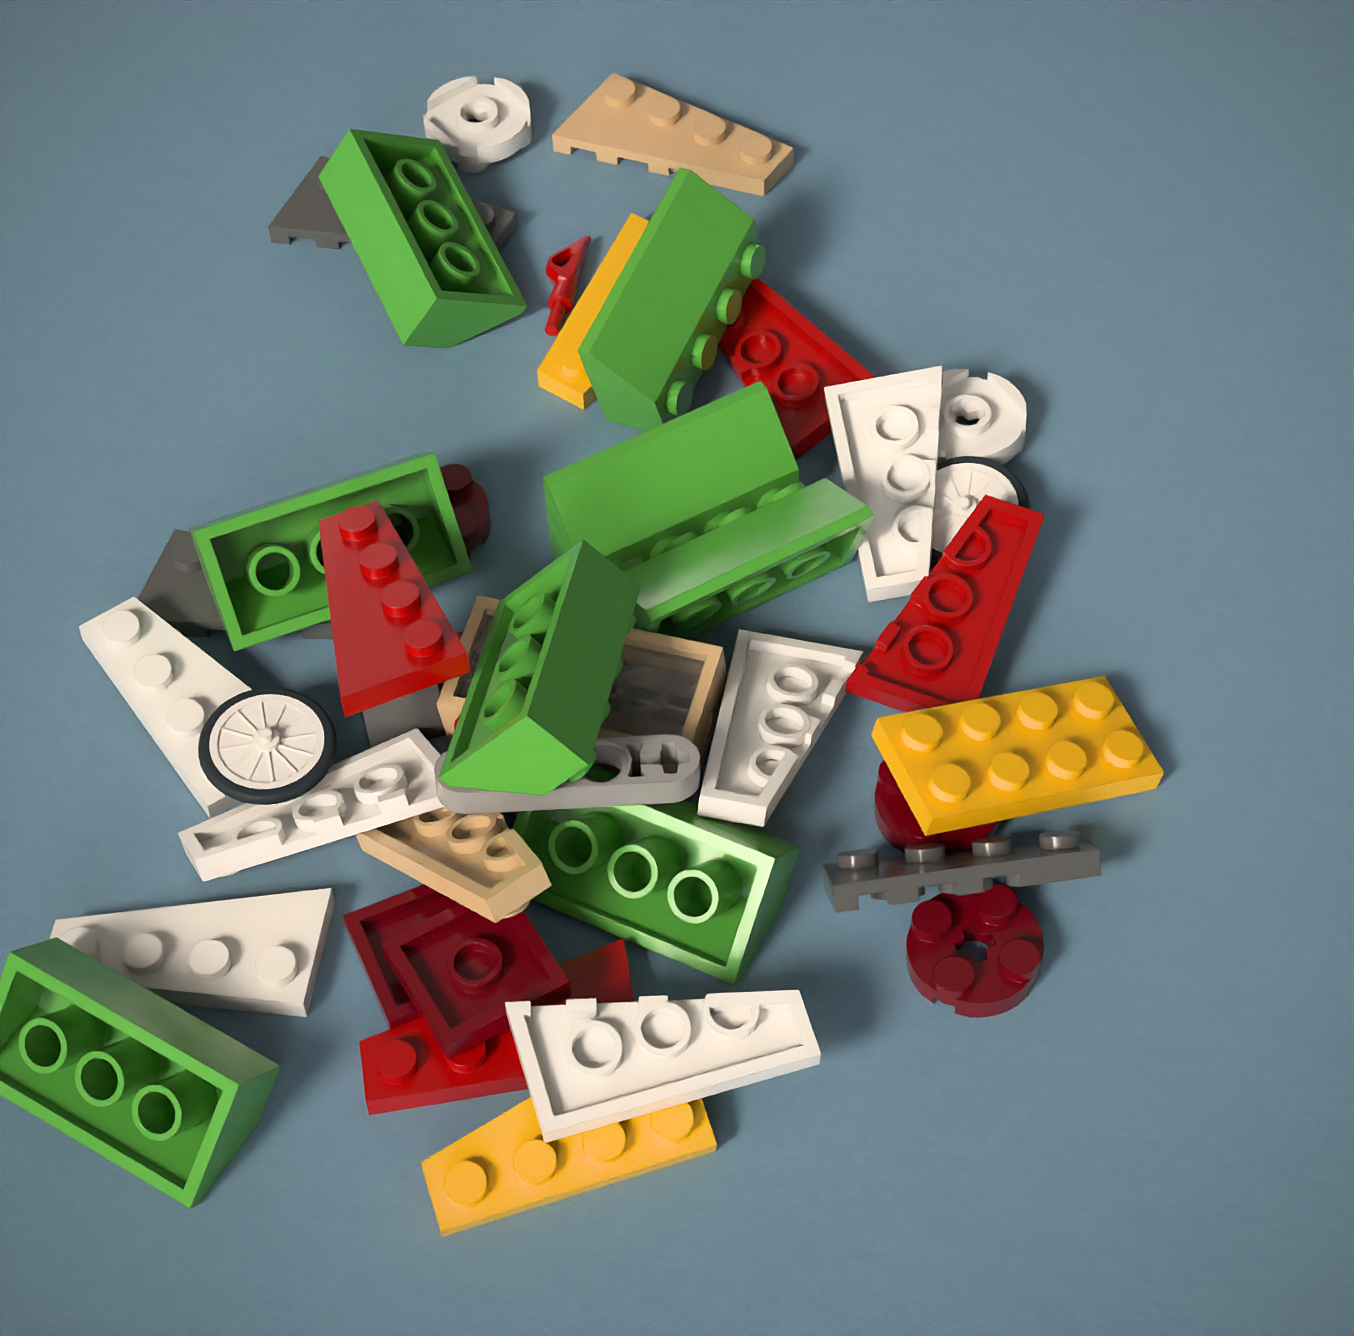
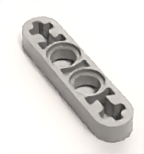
(623, 790)

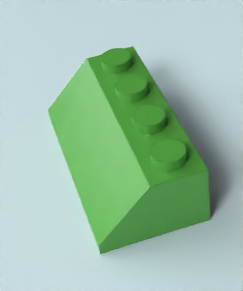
(419, 238)
(671, 304)
(672, 479)
(269, 558)
(747, 559)
(544, 678)
(663, 877)
(126, 1070)

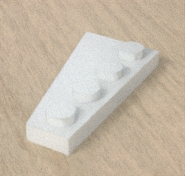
(889, 460)
(166, 685)
(769, 721)
(353, 797)
(216, 953)
(628, 1059)

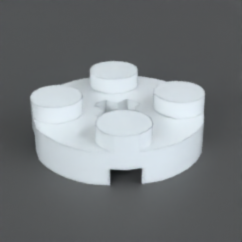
(472, 145)
(1000, 413)

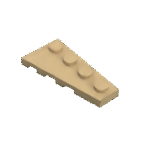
(669, 134)
(464, 858)

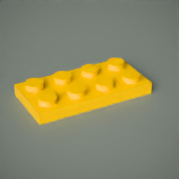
(1015, 754)

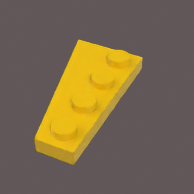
(562, 366)
(511, 1169)

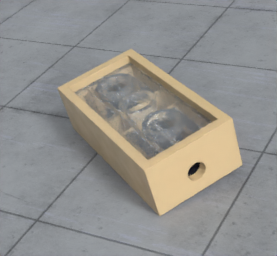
(661, 689)

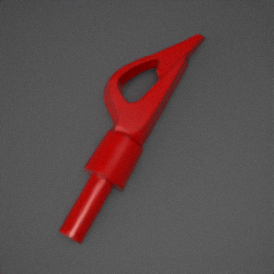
(564, 281)

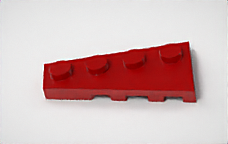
(382, 613)

